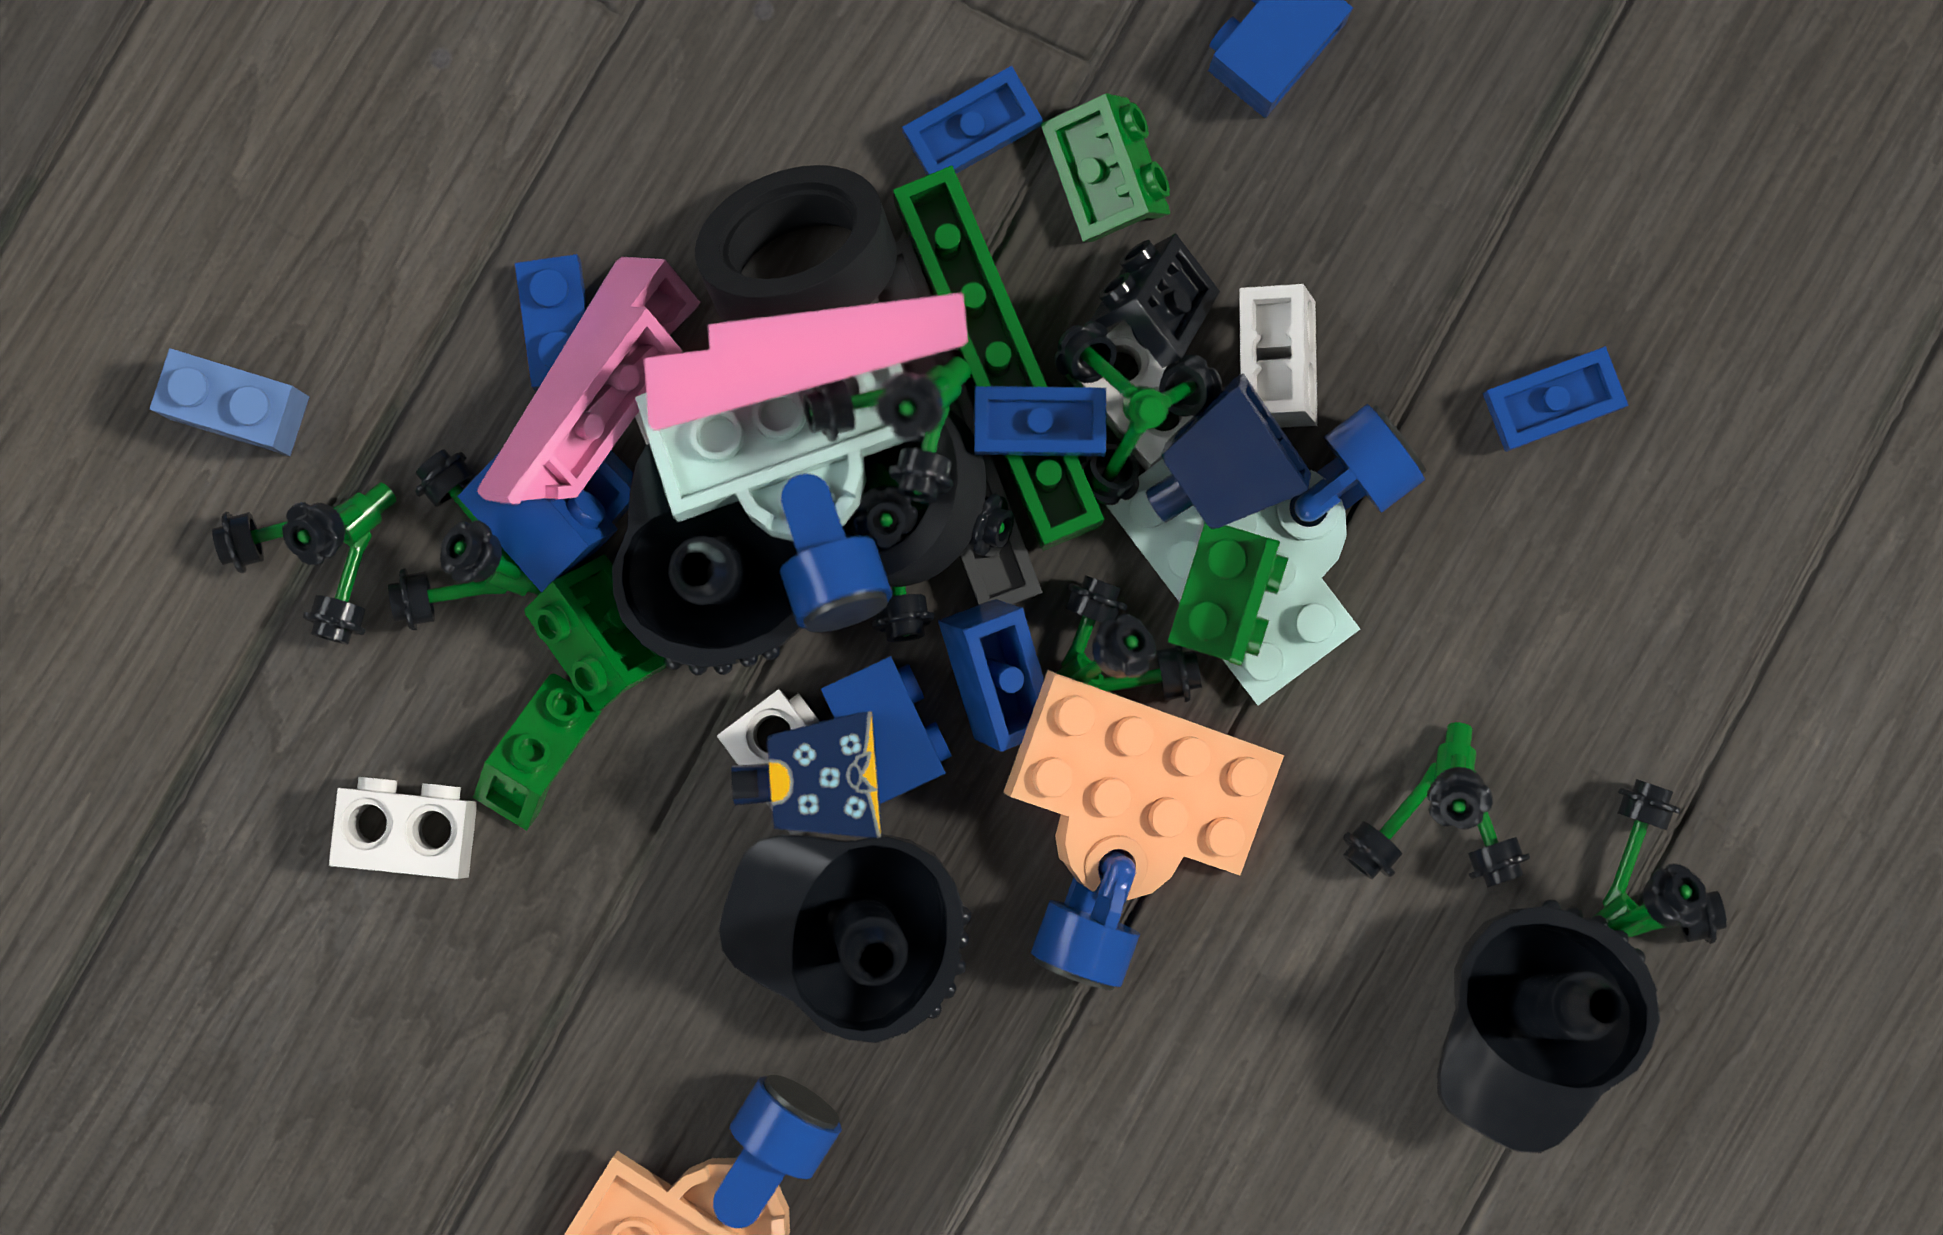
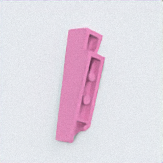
(797, 352)
(592, 385)

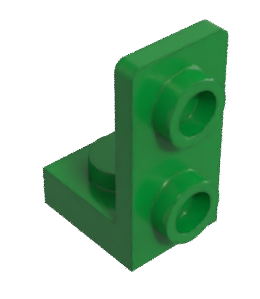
(535, 751)

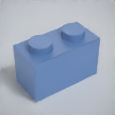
(229, 402)

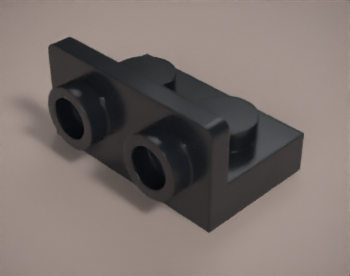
(1160, 297)

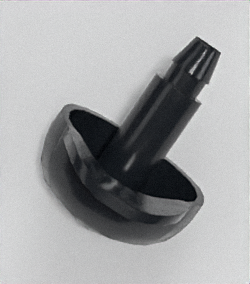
(701, 585)
(848, 930)
(1543, 1024)

